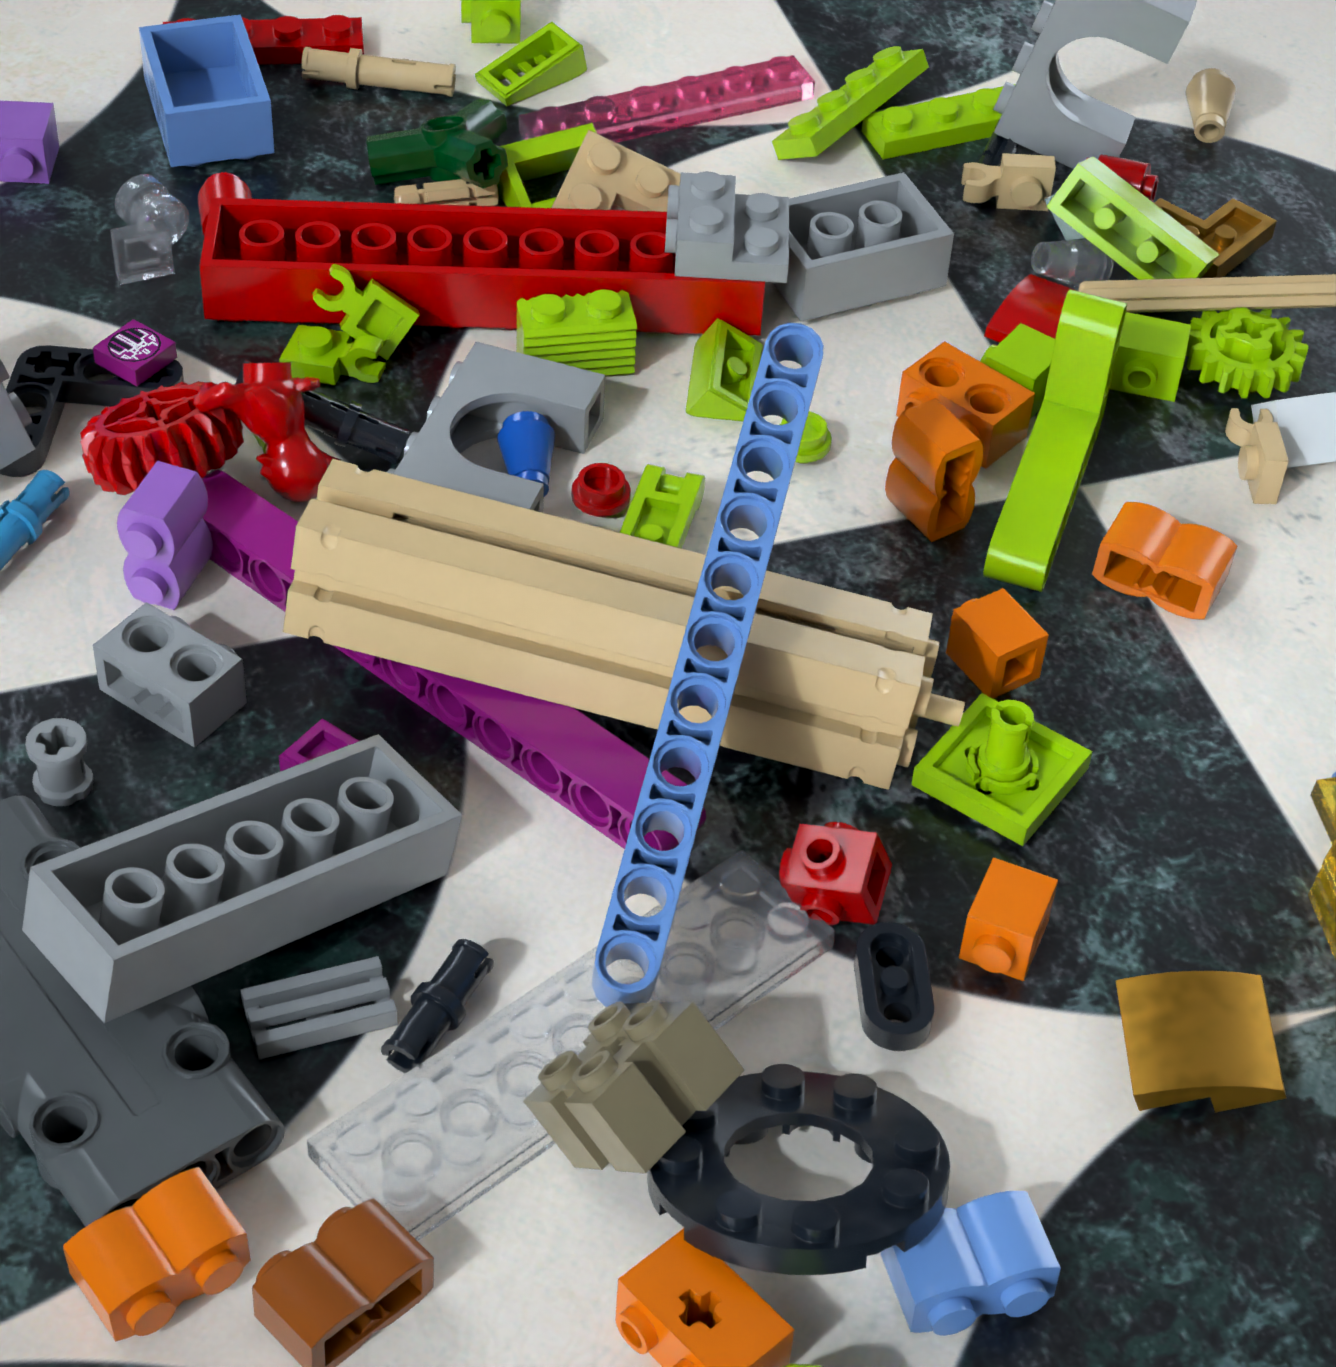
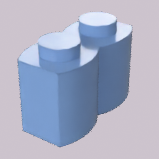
(975, 1263)

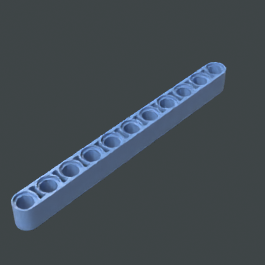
(705, 682)

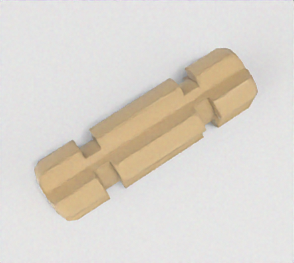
(447, 193)

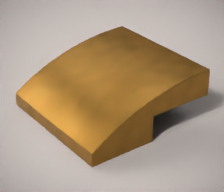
(1199, 1039)

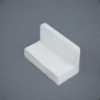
(1305, 427)

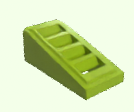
(551, 48)

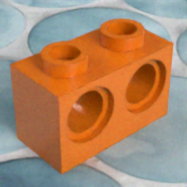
(974, 393)

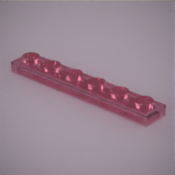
(679, 102)

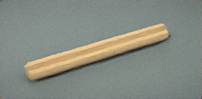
(1218, 293)

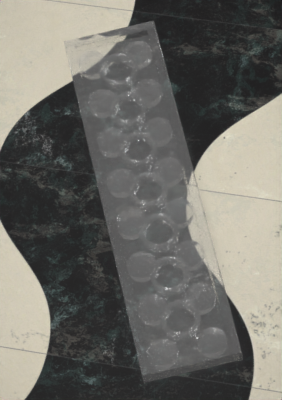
(461, 1116)

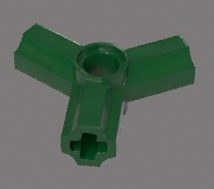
(444, 148)

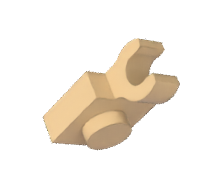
(1017, 183)
(1261, 455)

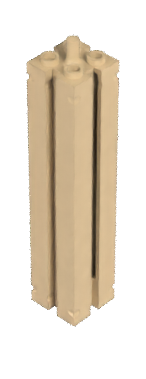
(602, 621)

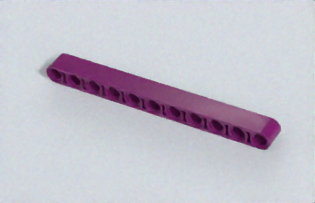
(535, 738)

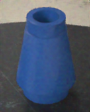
(527, 446)

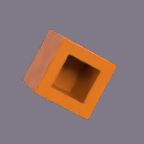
(996, 643)
(1008, 919)

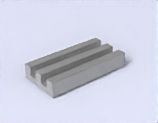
(316, 998)

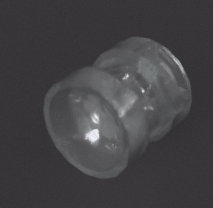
(146, 200)

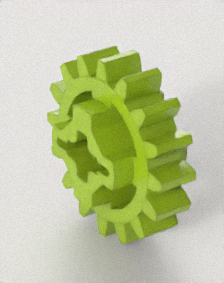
(1246, 351)

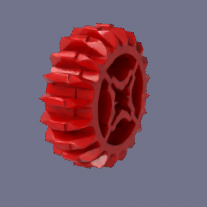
(157, 427)

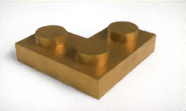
(1231, 231)

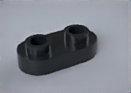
(895, 991)

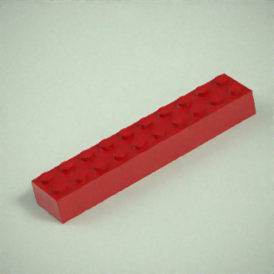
(454, 263)

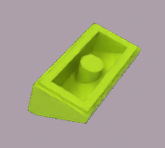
(722, 373)

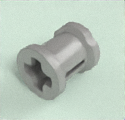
(58, 753)

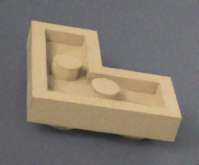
(615, 175)

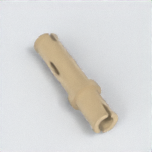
(378, 71)

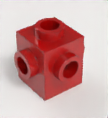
(836, 872)

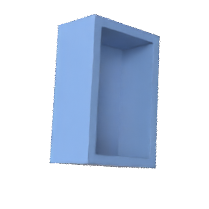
(206, 91)

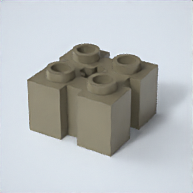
(632, 1084)

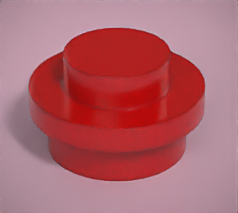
(601, 490)

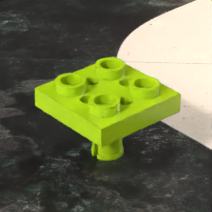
(1004, 757)

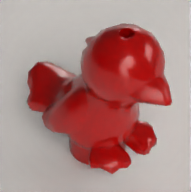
(274, 411)

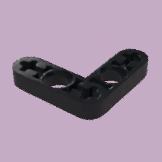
(45, 380)

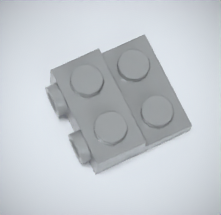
(726, 232)

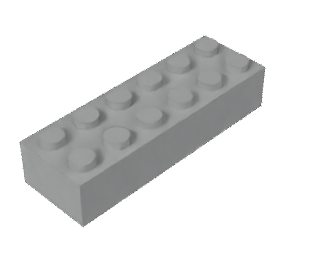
(237, 875)

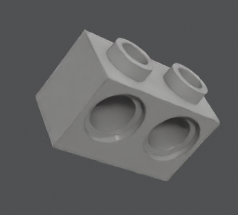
(170, 674)

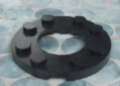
(793, 1237)

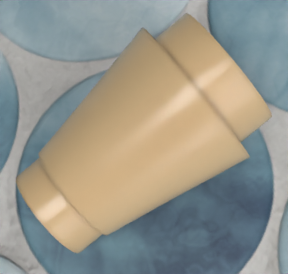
(1210, 102)

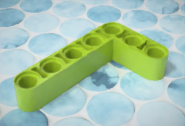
(1059, 442)

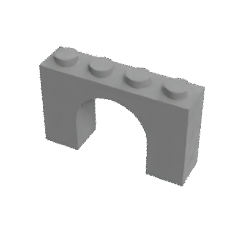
(1047, 109)
(476, 403)

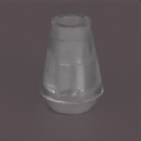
(1071, 261)

